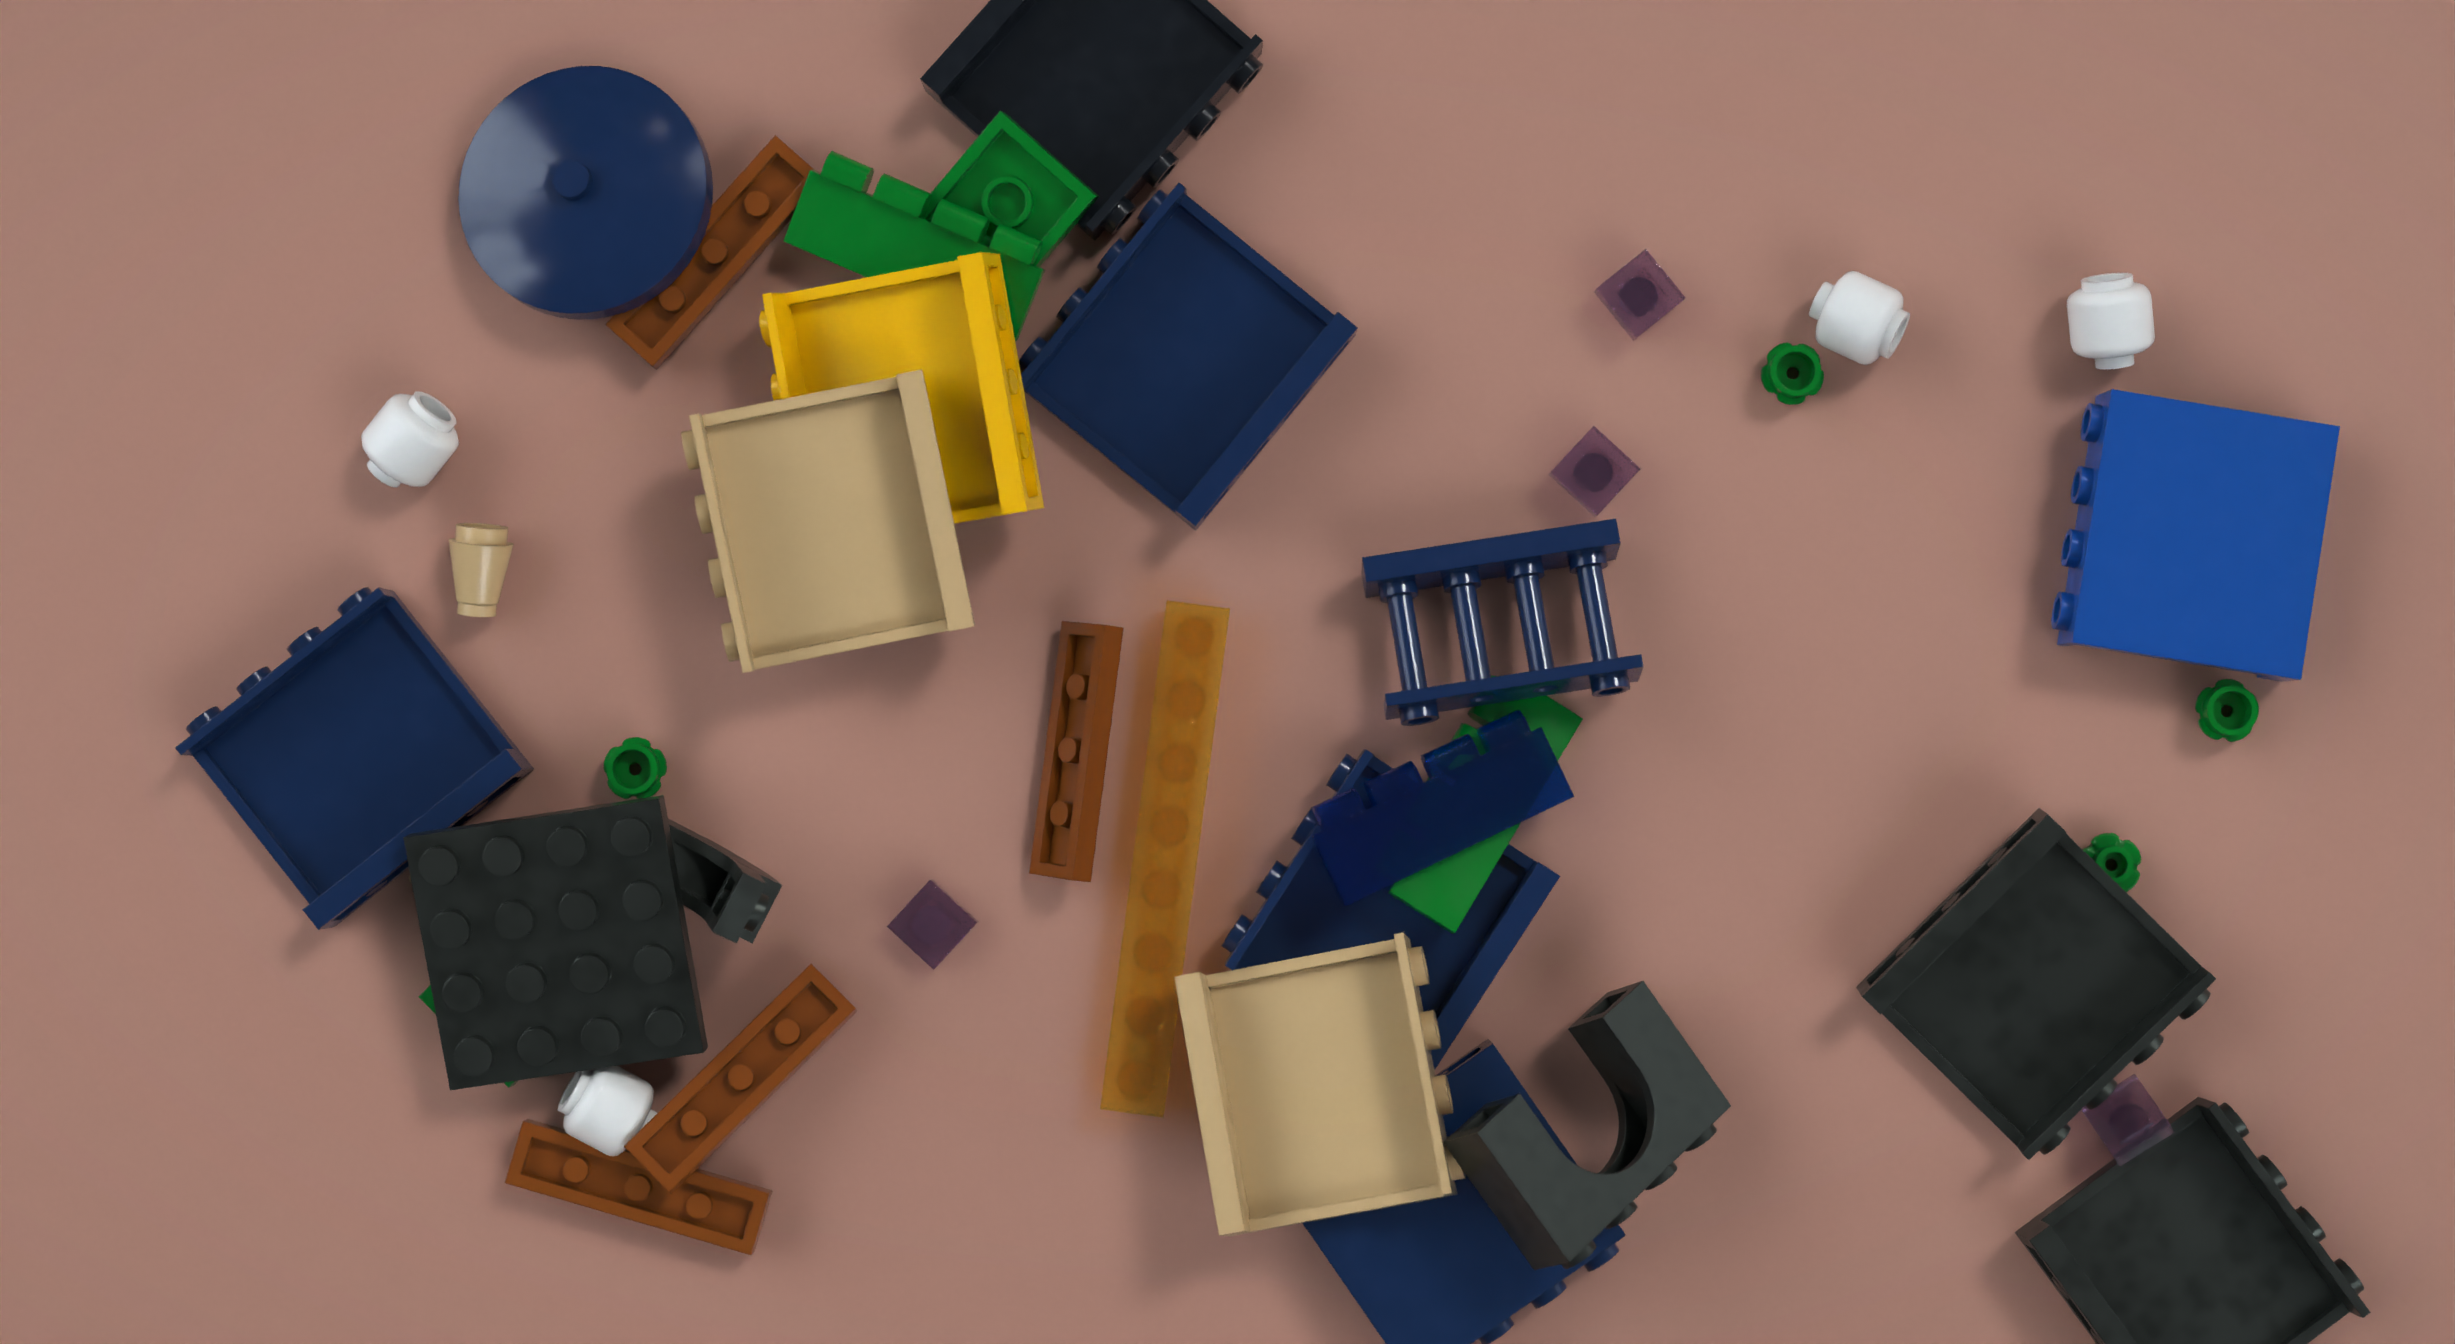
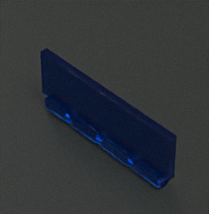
(1433, 819)

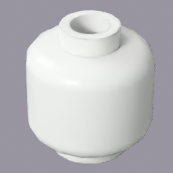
(1859, 318)
(2110, 319)
(410, 440)
(606, 1108)

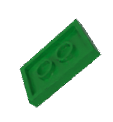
(1016, 185)

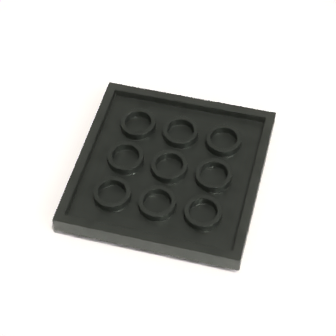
(556, 942)

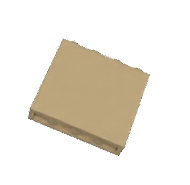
(828, 522)
(1318, 1086)

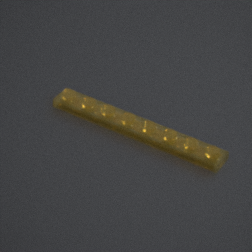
(1165, 858)

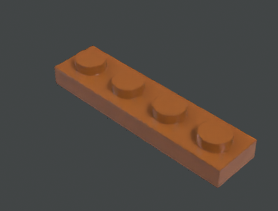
(738, 231)
(1076, 751)
(740, 1079)
(701, 1208)

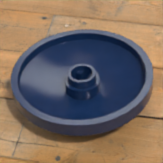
(585, 192)

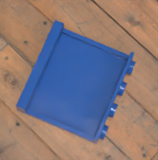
(2196, 534)

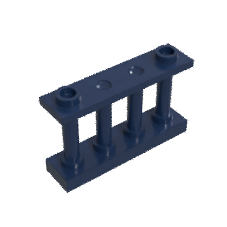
(1522, 561)

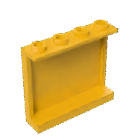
(930, 318)

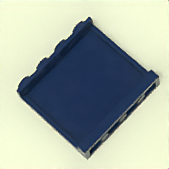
(1183, 356)
(354, 752)
(1309, 918)
(1447, 1263)

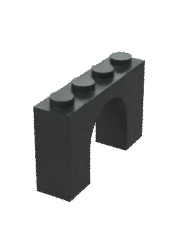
(1662, 1108)

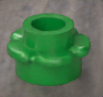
(1804, 360)
(2243, 707)
(618, 764)
(2123, 852)

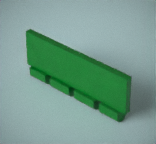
(892, 235)
(1451, 885)

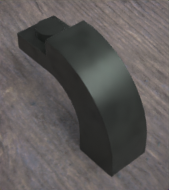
(721, 885)

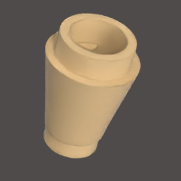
(479, 567)

